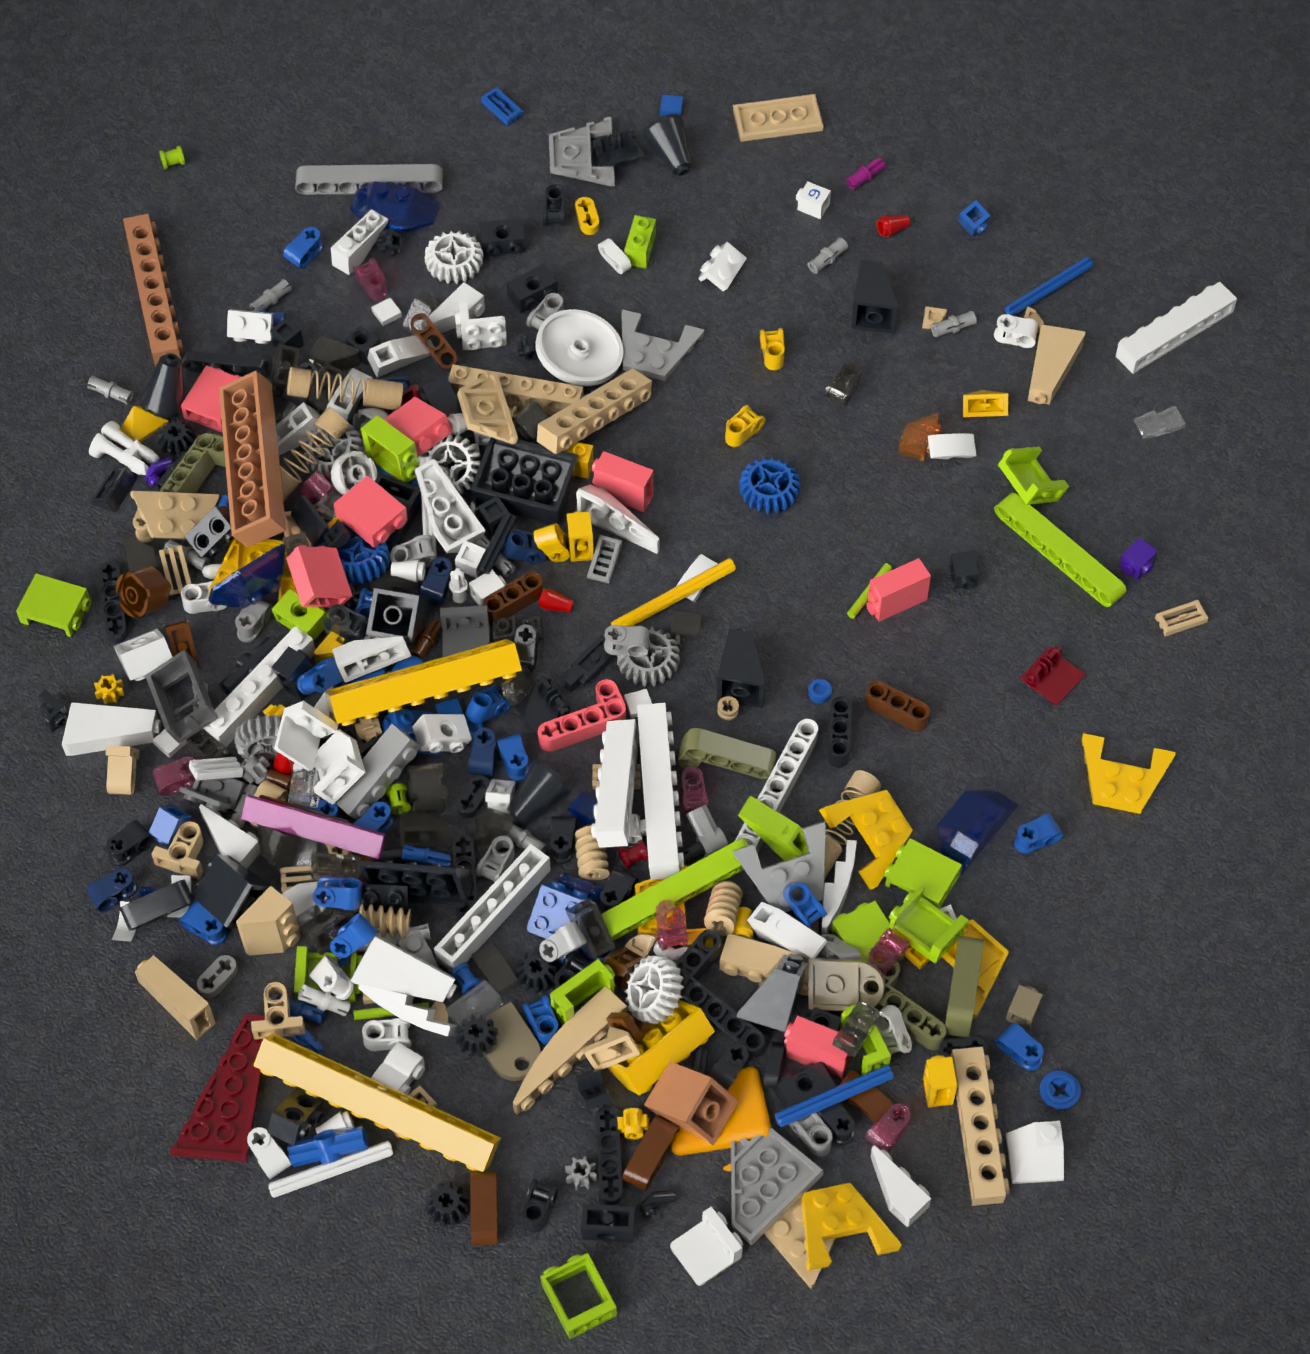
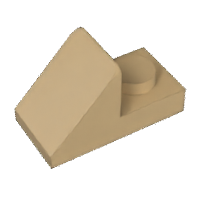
(612, 1050)

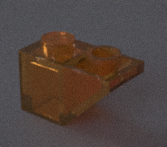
(914, 439)

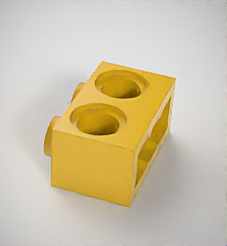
(939, 1081)

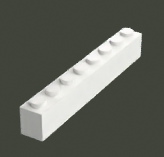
(658, 791)

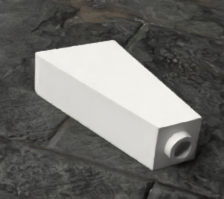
(97, 726)
(399, 971)

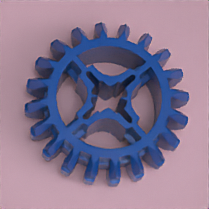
(772, 478)
(362, 561)

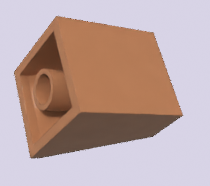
(691, 1102)

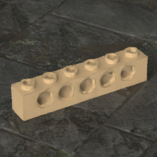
(520, 389)
(594, 411)
(981, 1189)

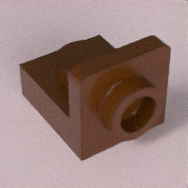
(626, 1022)

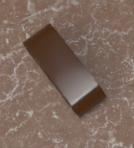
(428, 333)
(518, 588)
(891, 696)
(650, 1153)
(484, 1208)

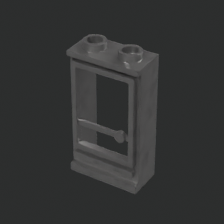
(168, 675)

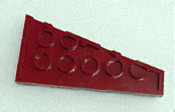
(227, 1104)

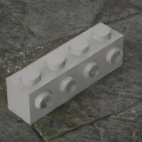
(381, 767)

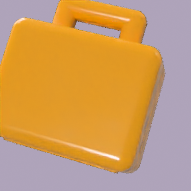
(746, 1121)

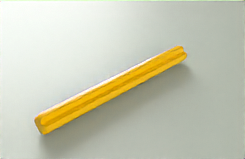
(676, 594)

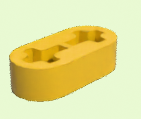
(583, 216)

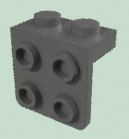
(464, 628)
(216, 793)

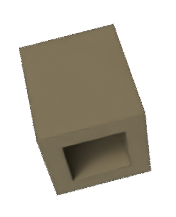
(1024, 1006)

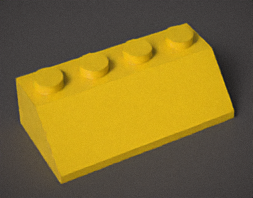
(663, 1043)

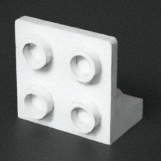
(301, 733)

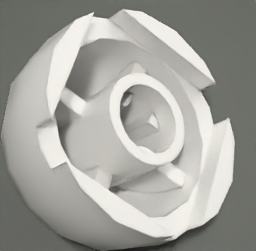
(351, 469)

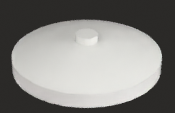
(579, 347)

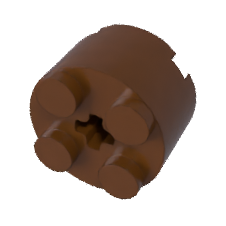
(143, 591)

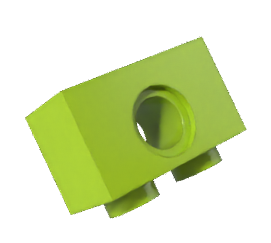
(640, 241)
(288, 612)

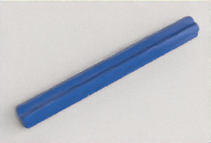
(1049, 286)
(834, 1095)

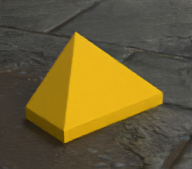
(985, 403)
(141, 424)

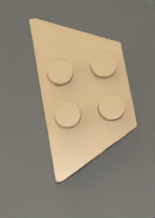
(487, 409)
(171, 513)
(789, 1237)

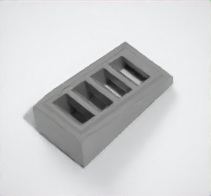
(604, 541)

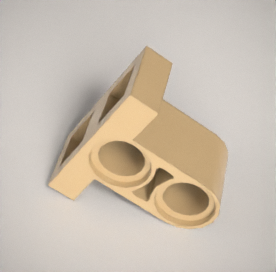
(121, 769)
(182, 846)
(274, 1009)

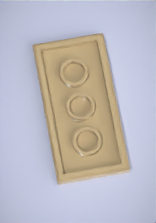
(777, 117)

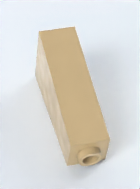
(1054, 358)
(176, 996)

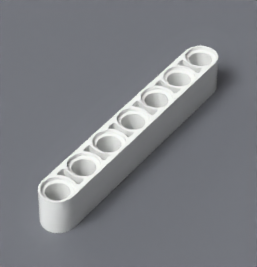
(781, 780)

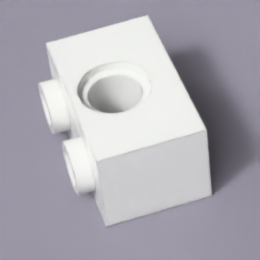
(442, 732)

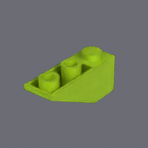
(774, 829)

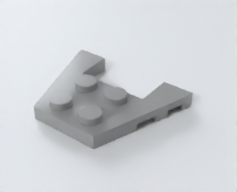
(572, 153)
(654, 355)
(801, 869)

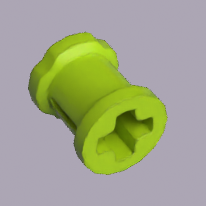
(172, 157)
(398, 799)

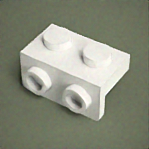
(722, 266)
(249, 325)

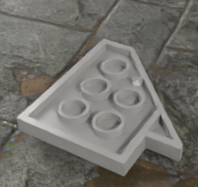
(766, 1182)

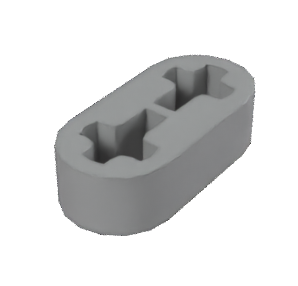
(216, 976)

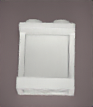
(338, 766)

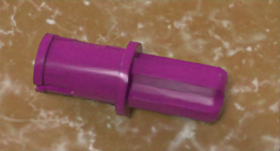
(865, 173)

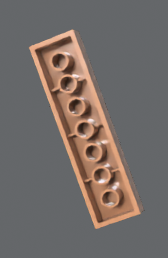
(252, 459)

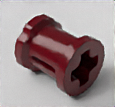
(633, 854)

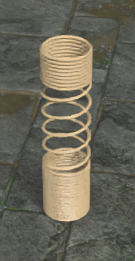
(375, 392)
(333, 424)
(860, 784)

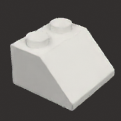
(143, 654)

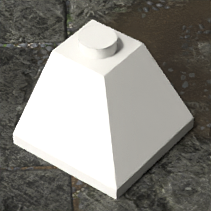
(1036, 1153)

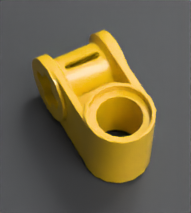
(773, 348)
(743, 426)
(552, 542)

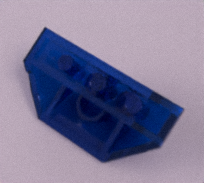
(402, 205)
(251, 582)
(972, 824)

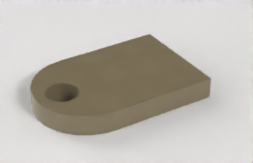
(841, 983)
(513, 1044)

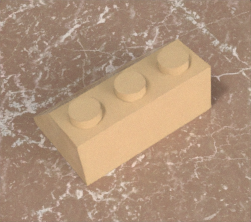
(269, 925)

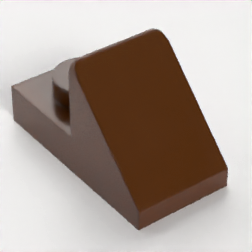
(181, 639)
(622, 963)

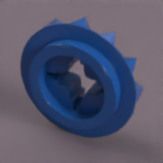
(1058, 1080)

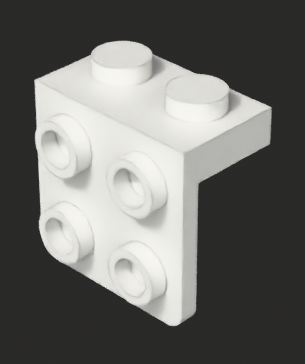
(481, 331)
(708, 1247)

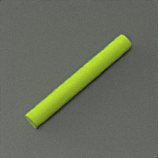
(863, 598)
(378, 1012)

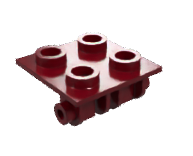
(1052, 675)

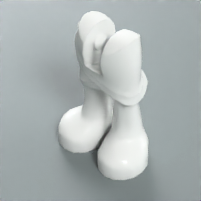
(130, 457)

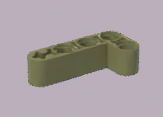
(196, 464)
(725, 752)
(964, 986)
(910, 1009)

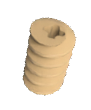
(589, 855)
(723, 907)
(388, 921)

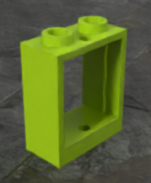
(390, 449)
(590, 1318)

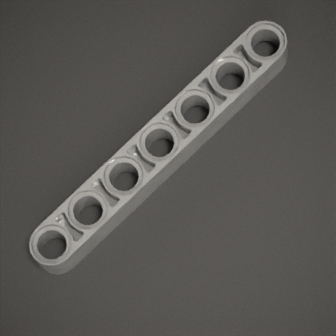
(350, 178)

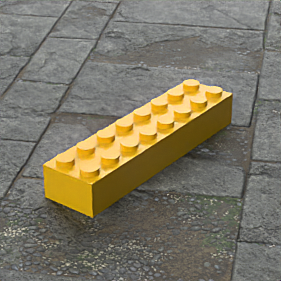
(423, 681)

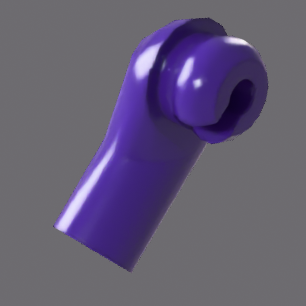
(153, 472)

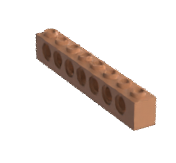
(151, 286)

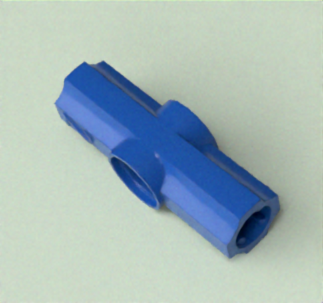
(328, 1146)

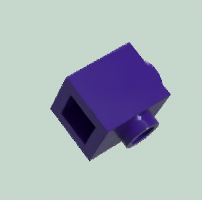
(1138, 559)

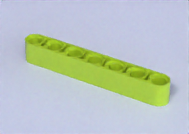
(1060, 550)
(676, 888)

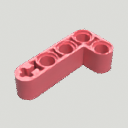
(548, 732)

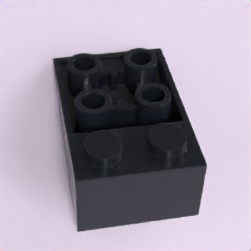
(407, 495)

